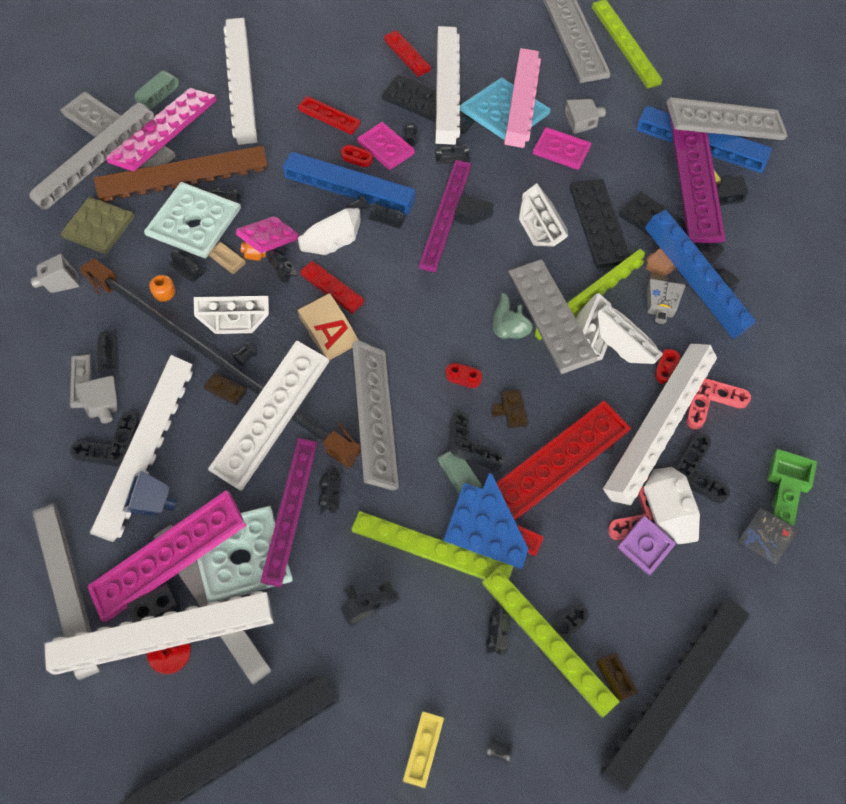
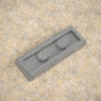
(80, 372)

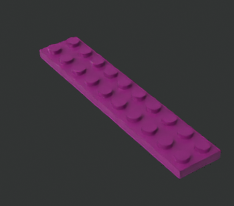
(697, 186)

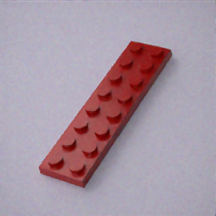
(561, 458)

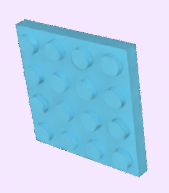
(493, 105)

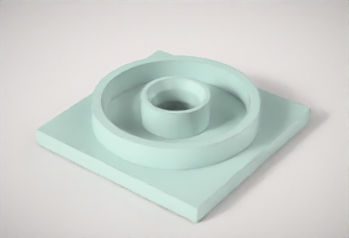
(191, 204)
(227, 580)

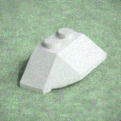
(541, 218)
(331, 232)
(231, 314)
(589, 323)
(626, 337)
(673, 505)

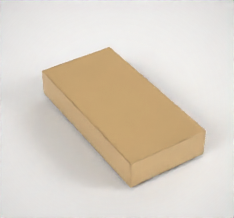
(227, 258)

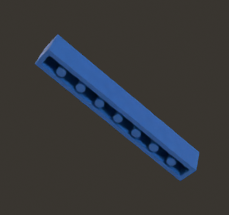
(722, 146)
(349, 182)
(700, 274)

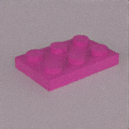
(385, 146)
(562, 148)
(267, 234)

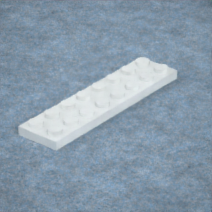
(268, 415)

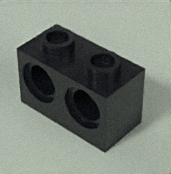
(152, 602)

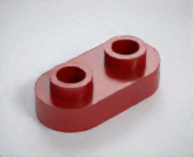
(356, 156)
(665, 367)
(463, 377)

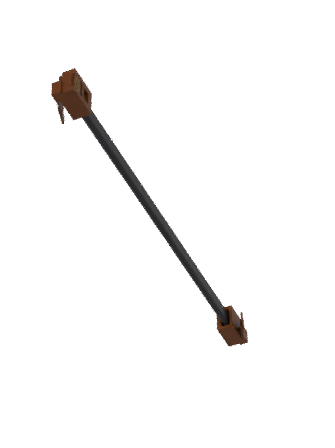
(335, 445)

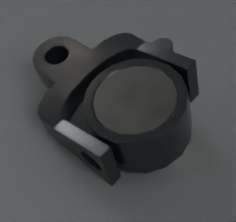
(367, 604)

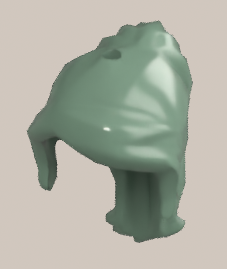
(510, 324)

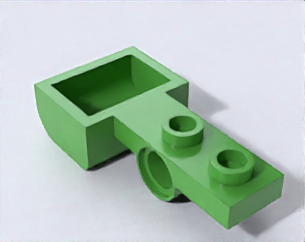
(793, 476)

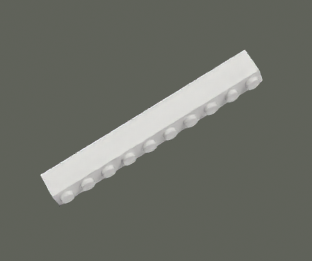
(240, 82)
(447, 86)
(660, 424)
(141, 449)
(158, 633)

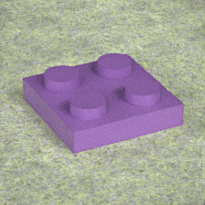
(646, 545)

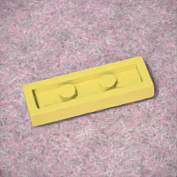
(423, 750)

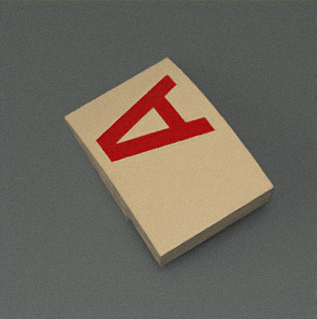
(328, 326)

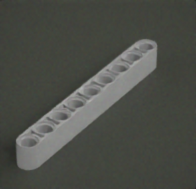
(90, 156)
(63, 577)
(237, 642)

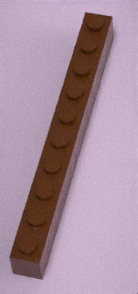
(185, 171)

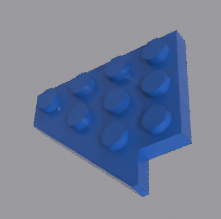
(486, 525)

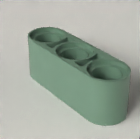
(157, 89)
(458, 471)

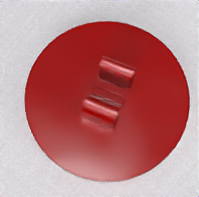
(169, 659)

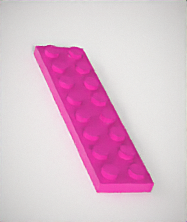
(161, 129)
(166, 556)

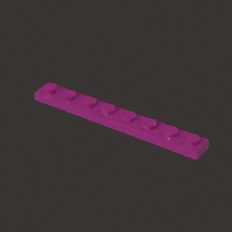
(445, 217)
(289, 513)

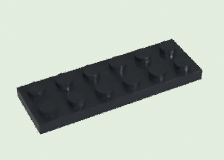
(419, 100)
(643, 208)
(599, 223)

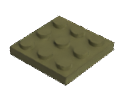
(97, 225)

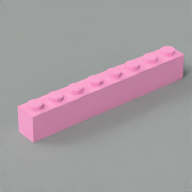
(522, 98)

